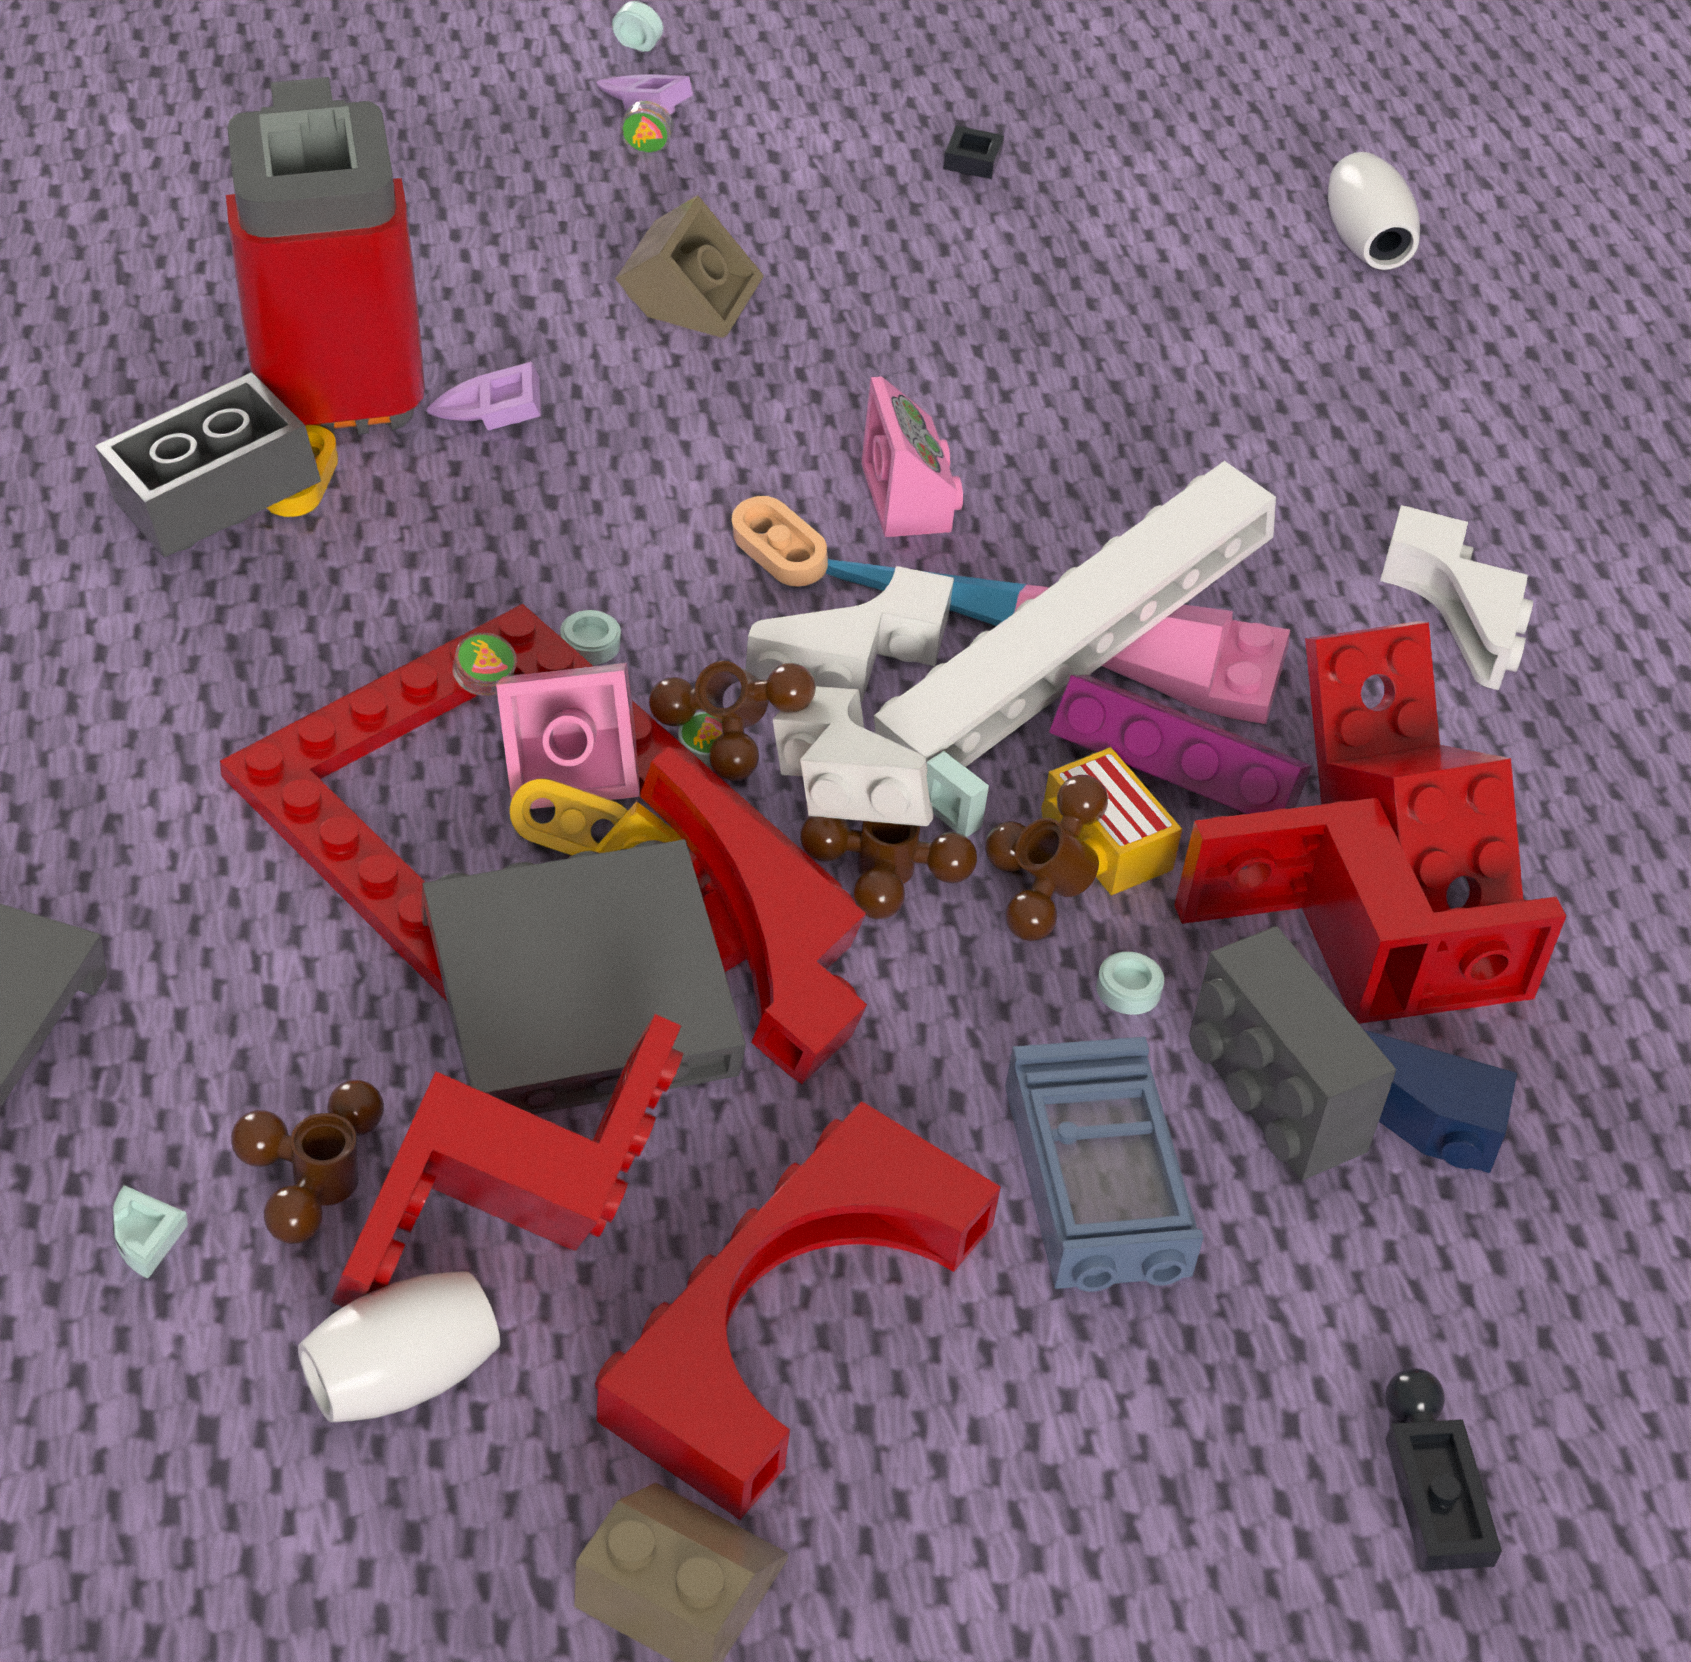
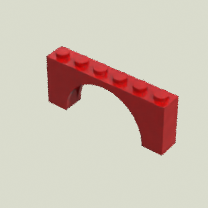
(678, 1384)

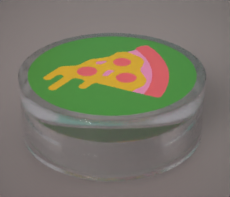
(647, 127)
(482, 662)

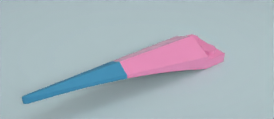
(1189, 655)

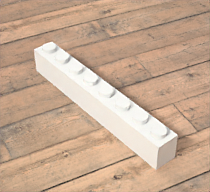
(1082, 619)

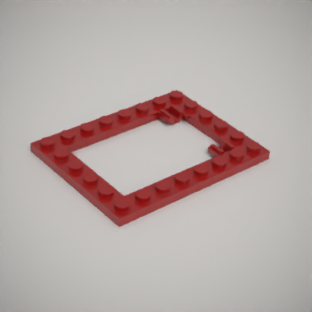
(284, 786)

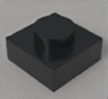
(973, 152)

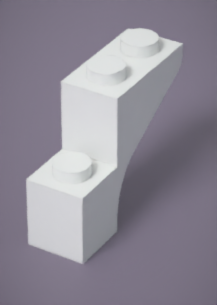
(1476, 599)
(843, 642)
(848, 767)

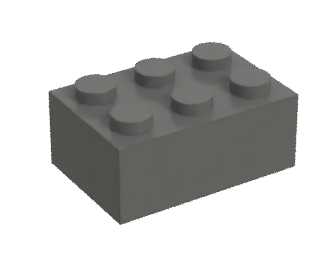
(208, 464)
(1290, 1053)

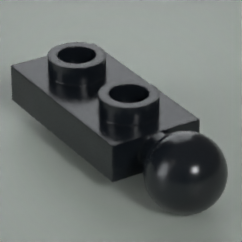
(1438, 1477)

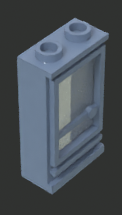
(1101, 1164)

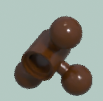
(733, 752)
(1050, 854)
(887, 858)
(321, 1156)

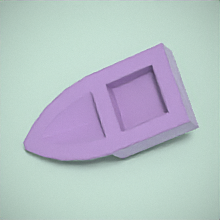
(660, 89)
(495, 398)

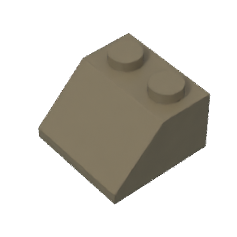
(690, 271)
(674, 1575)

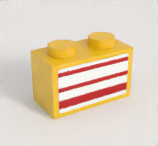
(1134, 835)

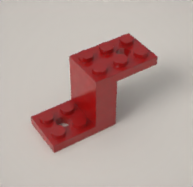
(1442, 801)
(1367, 910)
(514, 1162)

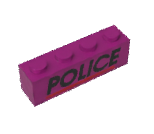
(1178, 747)

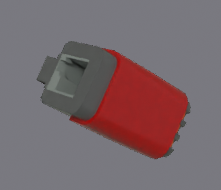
(324, 259)

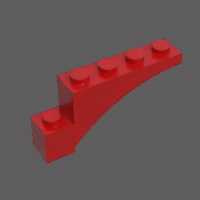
(783, 911)

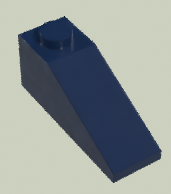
(1446, 1103)

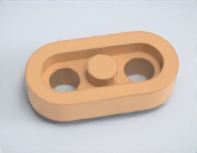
(788, 550)

